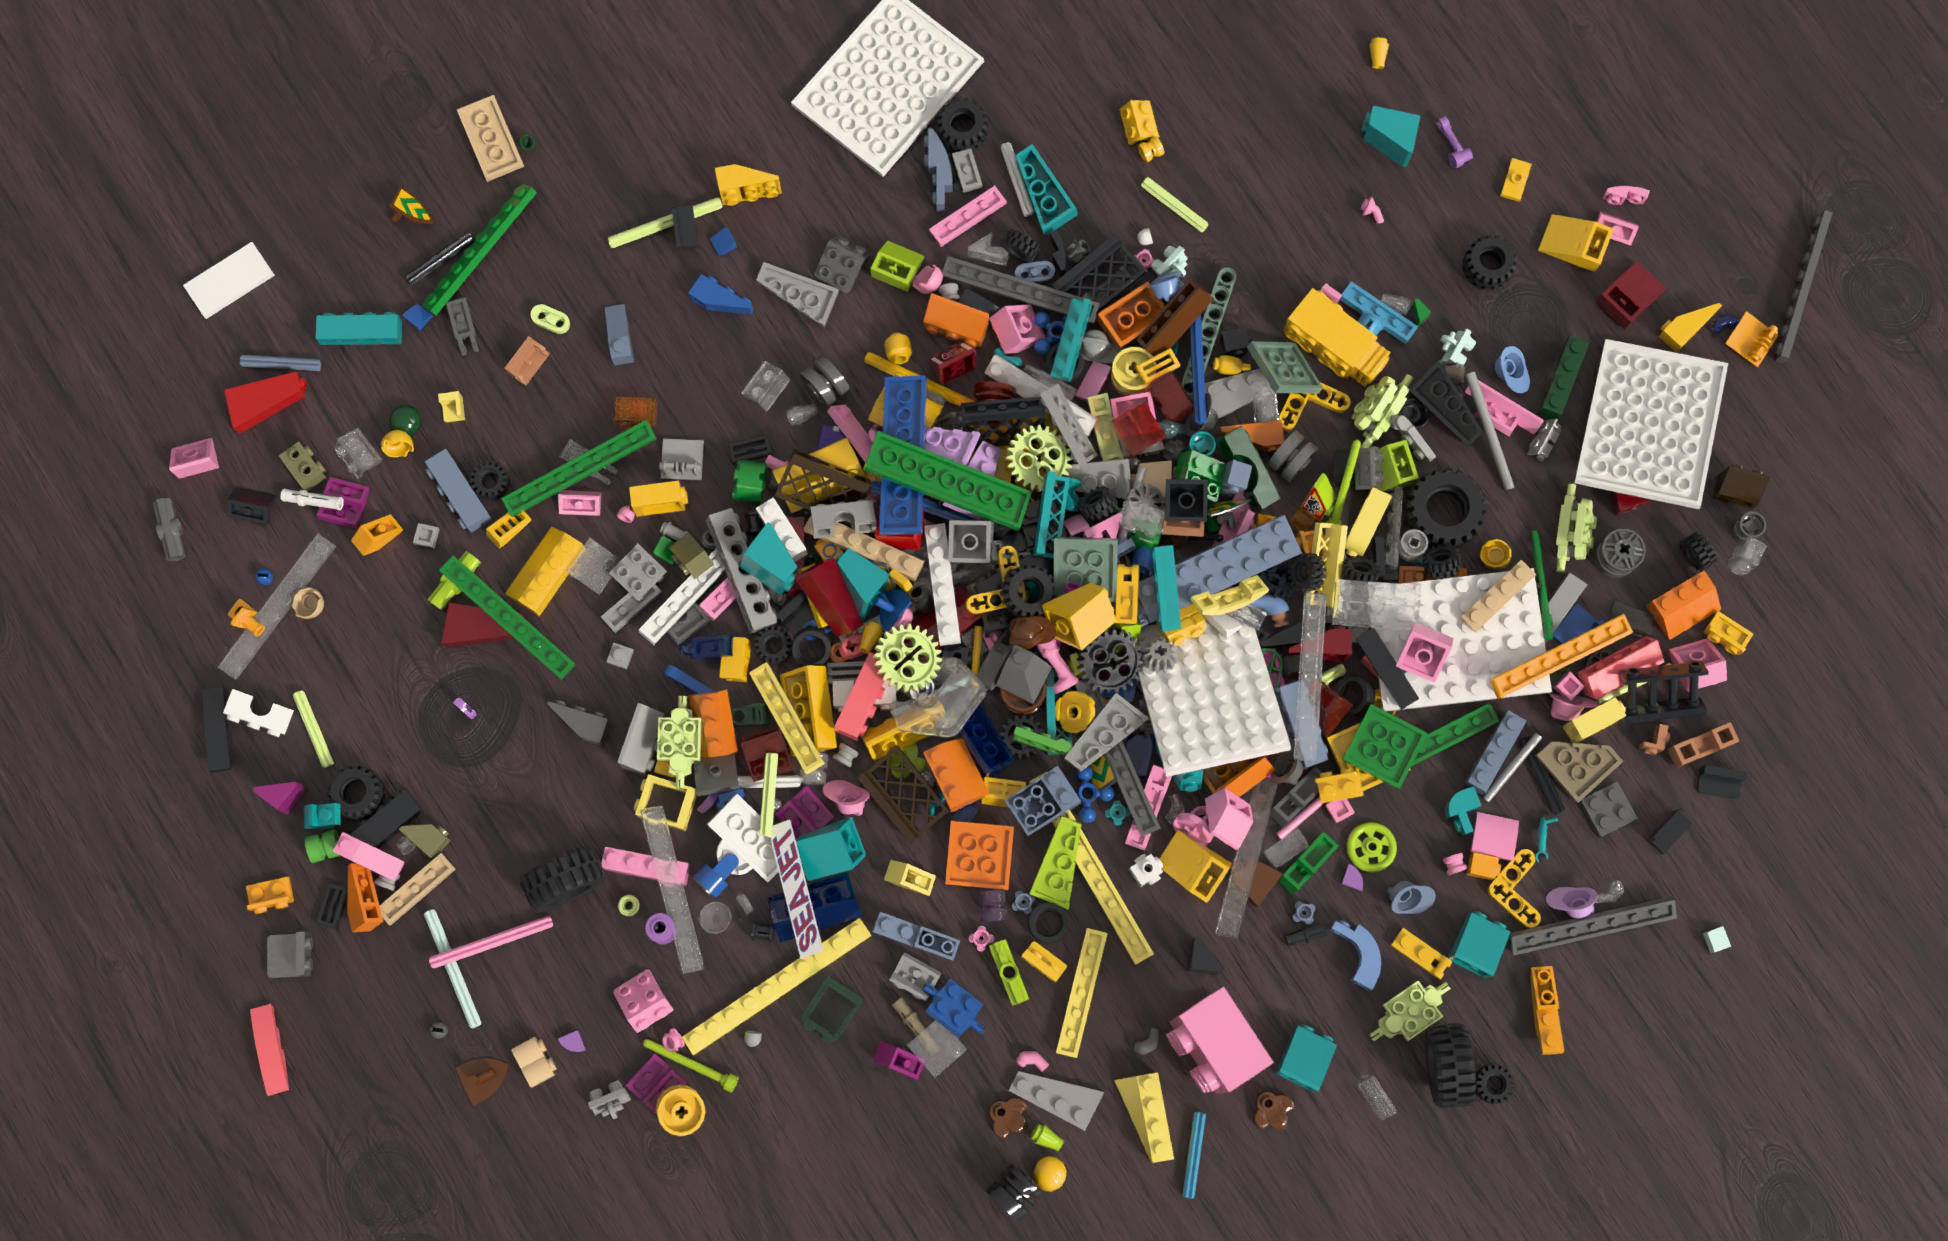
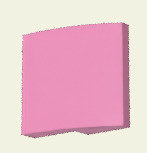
(1495, 836)

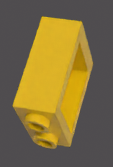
(658, 498)

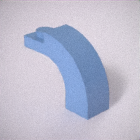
(1368, 953)

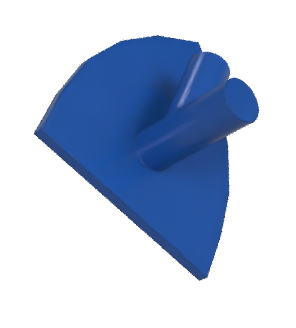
(892, 606)

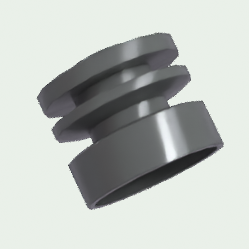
(1611, 561)

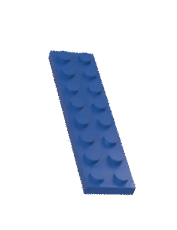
(904, 419)

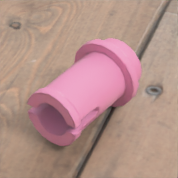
(774, 463)

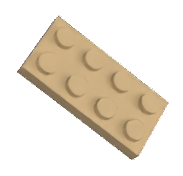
(490, 138)

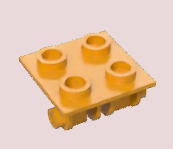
(1752, 339)

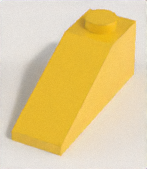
(1683, 327)

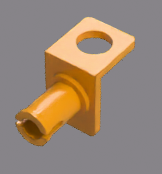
(245, 618)

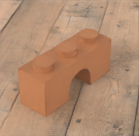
(1703, 745)

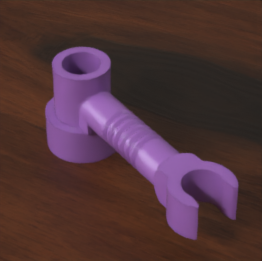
(1460, 156)

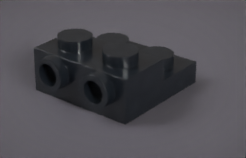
(1030, 521)

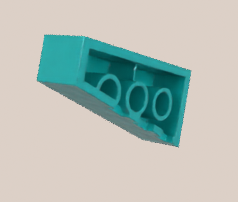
(1047, 196)

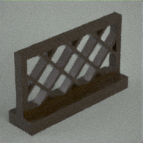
(826, 470)
(891, 807)

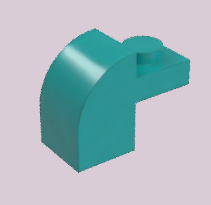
(1458, 806)
(321, 816)

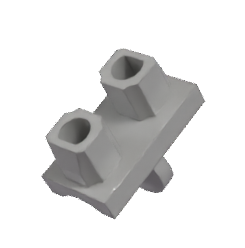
(611, 1102)

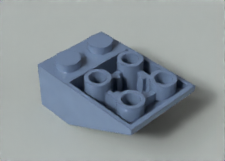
(1043, 801)

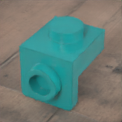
(1072, 498)

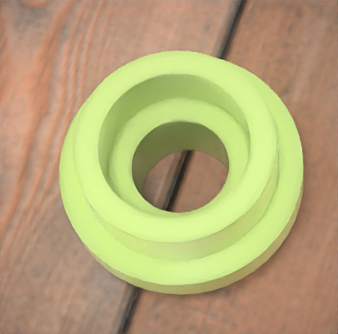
(628, 898)

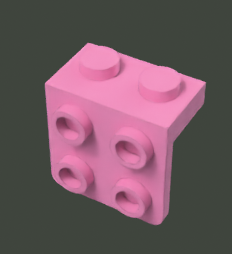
(642, 1001)

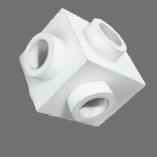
(1139, 873)

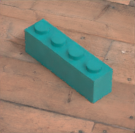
(358, 329)

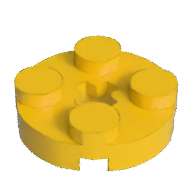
(1085, 709)

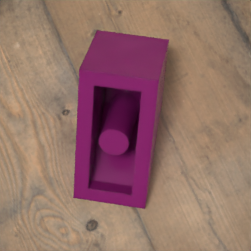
(898, 1060)

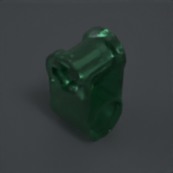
(751, 715)

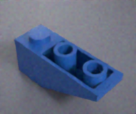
(718, 298)

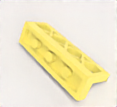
(1333, 553)

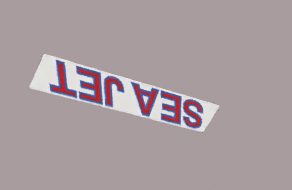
(795, 889)

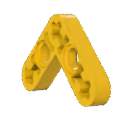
(1313, 397)
(979, 597)
(1508, 885)

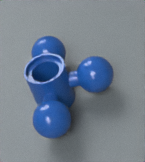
(1042, 320)
(1087, 813)

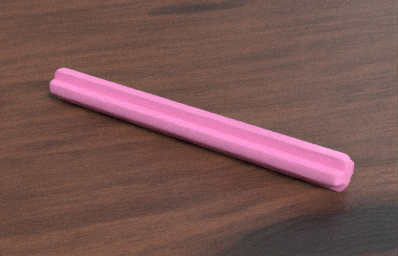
(490, 942)

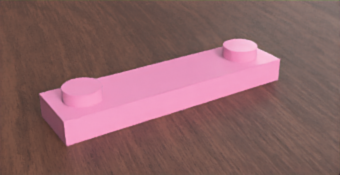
(967, 216)
(852, 429)

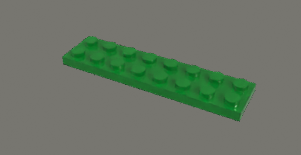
(947, 480)

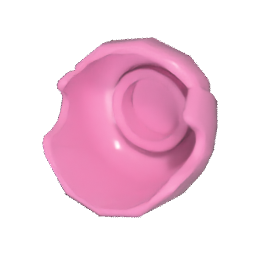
(928, 280)

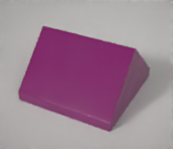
(282, 796)

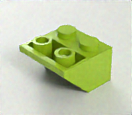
(896, 265)
(1397, 466)

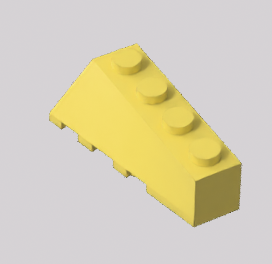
(1146, 1107)

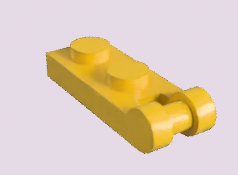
(1127, 594)
(1420, 953)

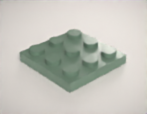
(1284, 367)
(1086, 562)

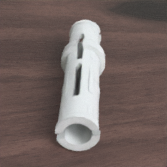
(304, 498)

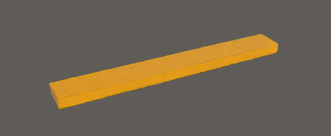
(1560, 656)

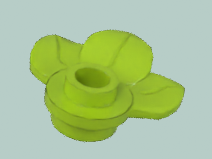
(912, 753)

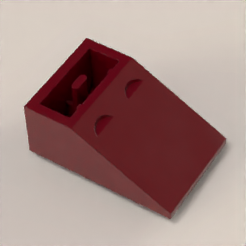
(1630, 295)

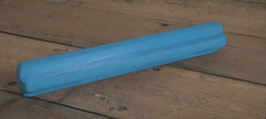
(1194, 1155)

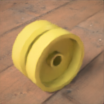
(1122, 370)

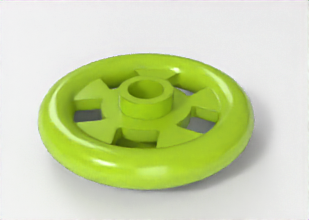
(1387, 840)

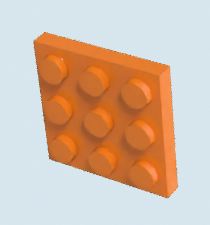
(979, 855)

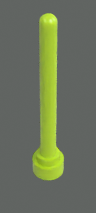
(1345, 483)
(727, 1081)

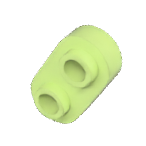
(551, 319)

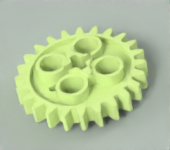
(1047, 441)
(895, 644)

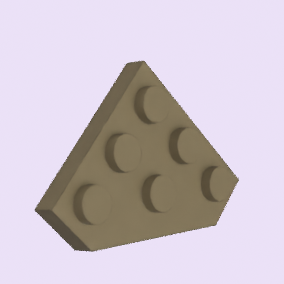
(1578, 765)

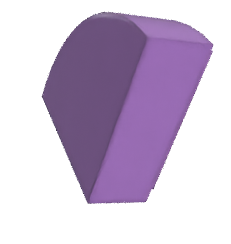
(465, 708)
(708, 802)
(1352, 878)
(573, 1042)

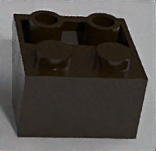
(1741, 486)

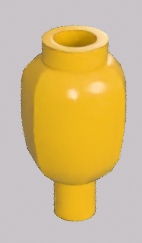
(1230, 365)

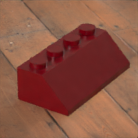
(929, 622)

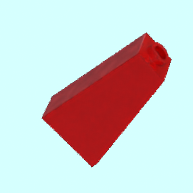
(261, 399)

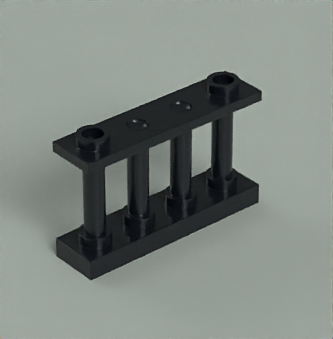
(1665, 709)

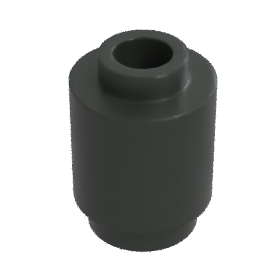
(921, 599)

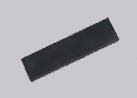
(1386, 669)

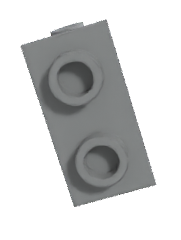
(1547, 432)

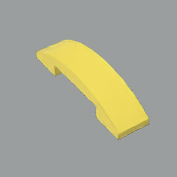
(1230, 599)

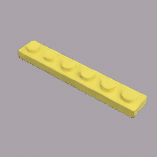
(787, 718)
(1081, 993)

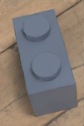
(1235, 478)

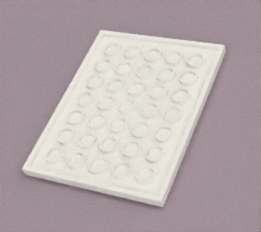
(887, 83)
(1652, 424)
(1475, 658)
(1213, 702)

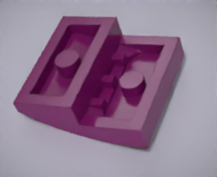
(354, 502)
(806, 812)
(652, 1080)

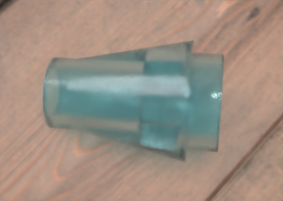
(1173, 429)

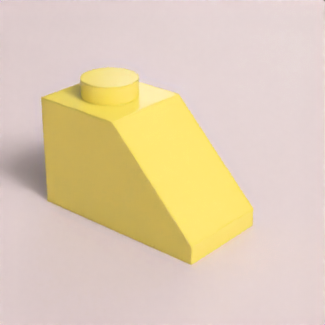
(909, 877)

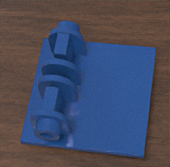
(1575, 624)

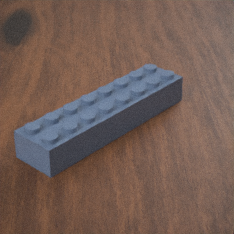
(1226, 563)

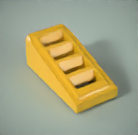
(512, 531)

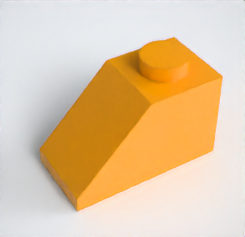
(376, 534)

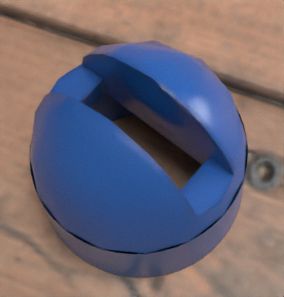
(264, 580)

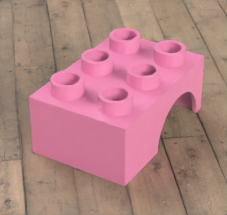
(1218, 1043)

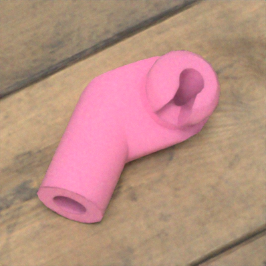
(1032, 1057)

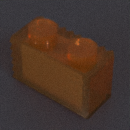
(634, 410)

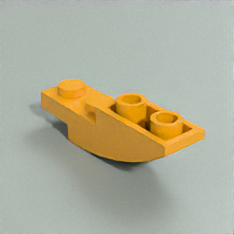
(1546, 1010)

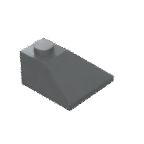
(1023, 674)

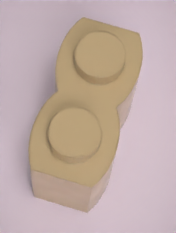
(534, 1062)

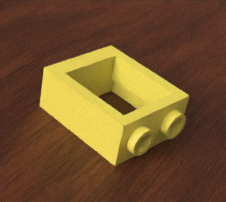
(1594, 720)
(687, 806)

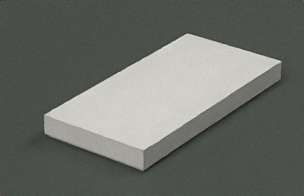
(228, 280)

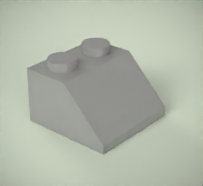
(970, 541)

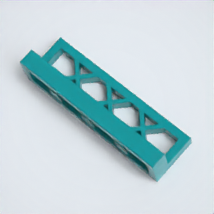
(1071, 339)
(1045, 513)
(1166, 588)
(1050, 710)

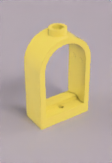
(1366, 522)

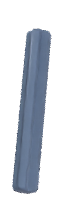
(280, 362)

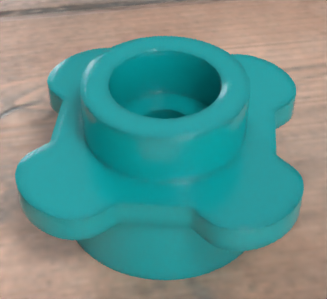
(1111, 813)

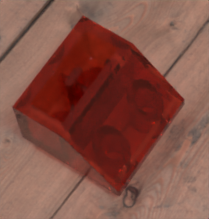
(1172, 396)
(1137, 430)
(1332, 708)
(765, 742)

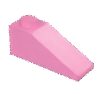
(368, 856)

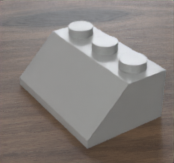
(641, 740)

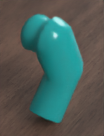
(1016, 361)

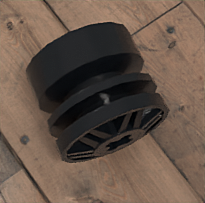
(1014, 1192)

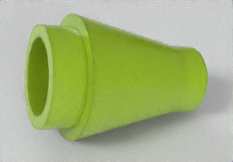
(1045, 1137)

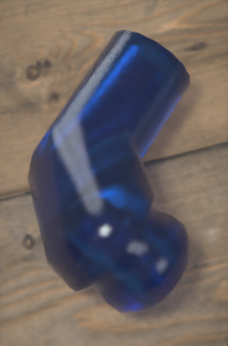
(1722, 321)

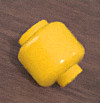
(898, 348)

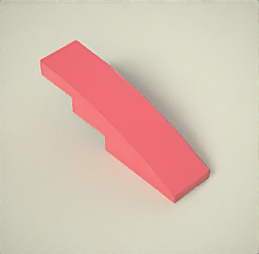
(269, 1049)

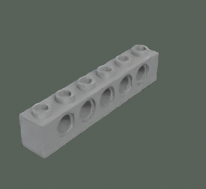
(729, 520)

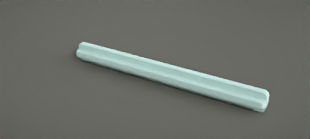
(453, 970)

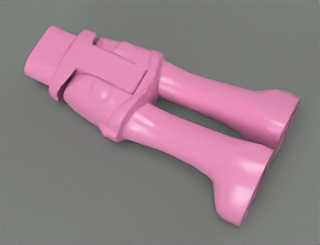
(1066, 677)

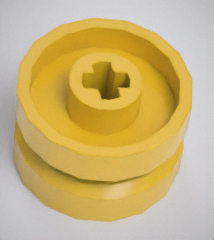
(686, 1121)

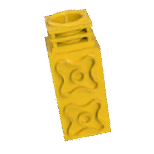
(1336, 339)

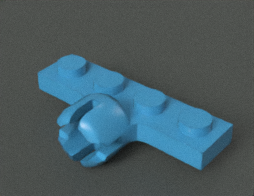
(1376, 314)

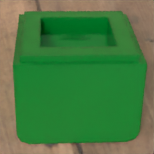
(1420, 312)
(663, 551)

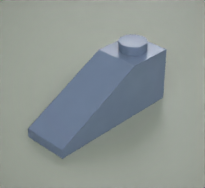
(619, 335)

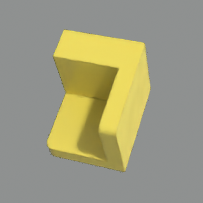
(452, 406)

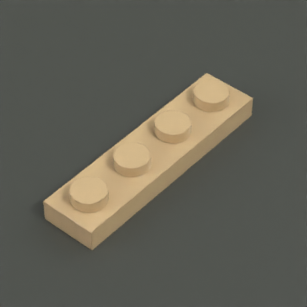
(1498, 596)
(416, 888)

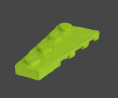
(1058, 865)

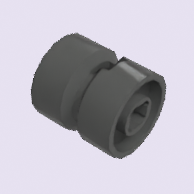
(1749, 525)

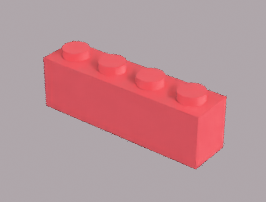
(1604, 674)
(861, 701)

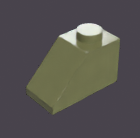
(427, 838)

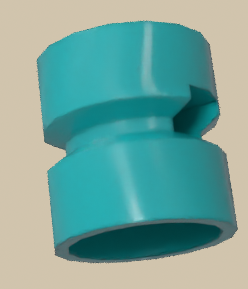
(1203, 443)

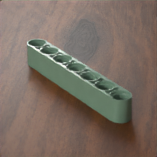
(1212, 325)

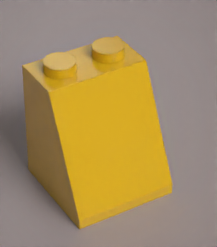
(1080, 615)

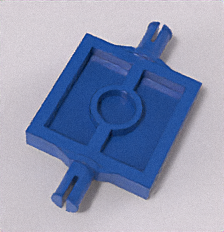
(954, 1008)

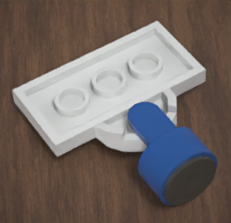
(739, 848)

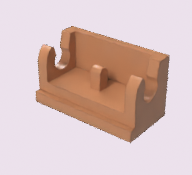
(527, 361)

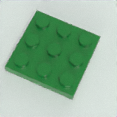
(1384, 746)

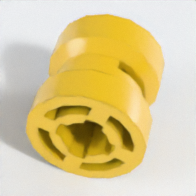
(1150, 149)

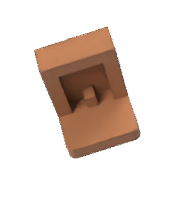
(1659, 740)

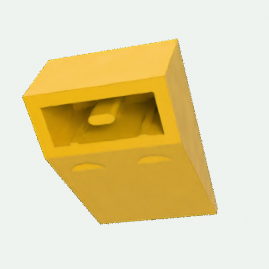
(743, 184)
(1576, 241)
(1194, 865)

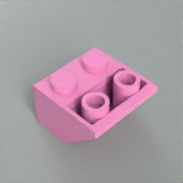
(1228, 817)

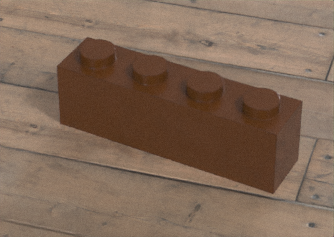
(1175, 318)

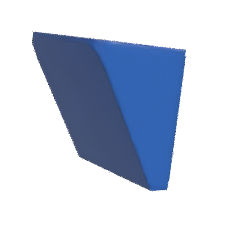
(723, 242)
(417, 317)

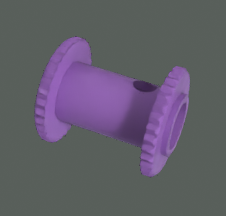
(653, 924)

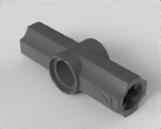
(169, 529)

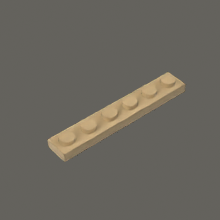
(872, 550)

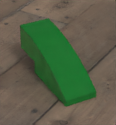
(1308, 863)

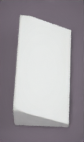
(1223, 623)

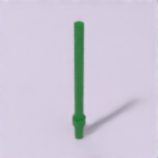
(1546, 617)

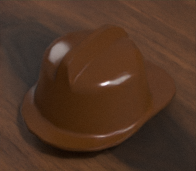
(1030, 631)

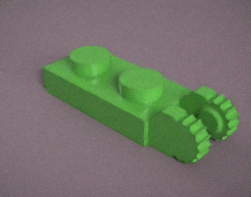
(1041, 741)

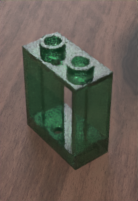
(850, 995)

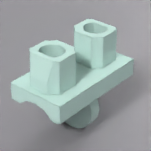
(1175, 262)
(1454, 344)

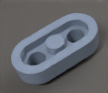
(1034, 271)

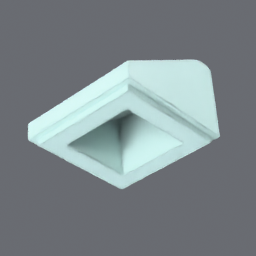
(1716, 939)

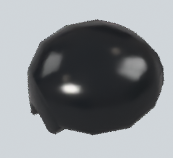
(1415, 412)

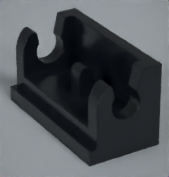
(996, 621)

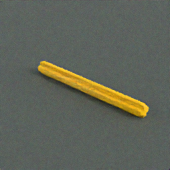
(894, 369)

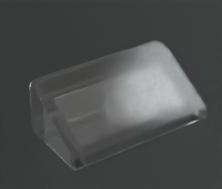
(1377, 1098)

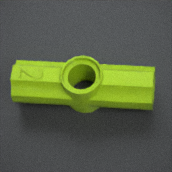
(446, 589)
(1014, 986)

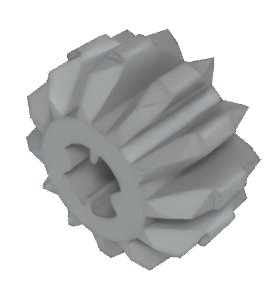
(1160, 655)

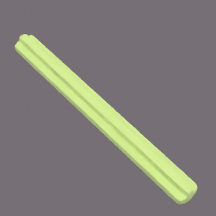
(660, 224)

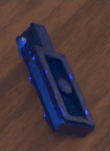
(708, 647)

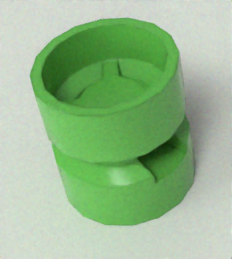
(320, 847)

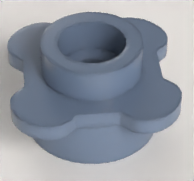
(1020, 896)
(1309, 909)

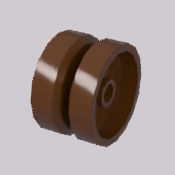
(1019, 706)

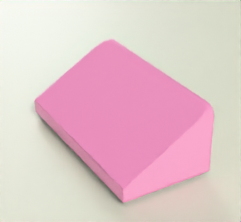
(1623, 230)
(1093, 381)
(579, 502)

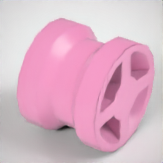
(1455, 864)

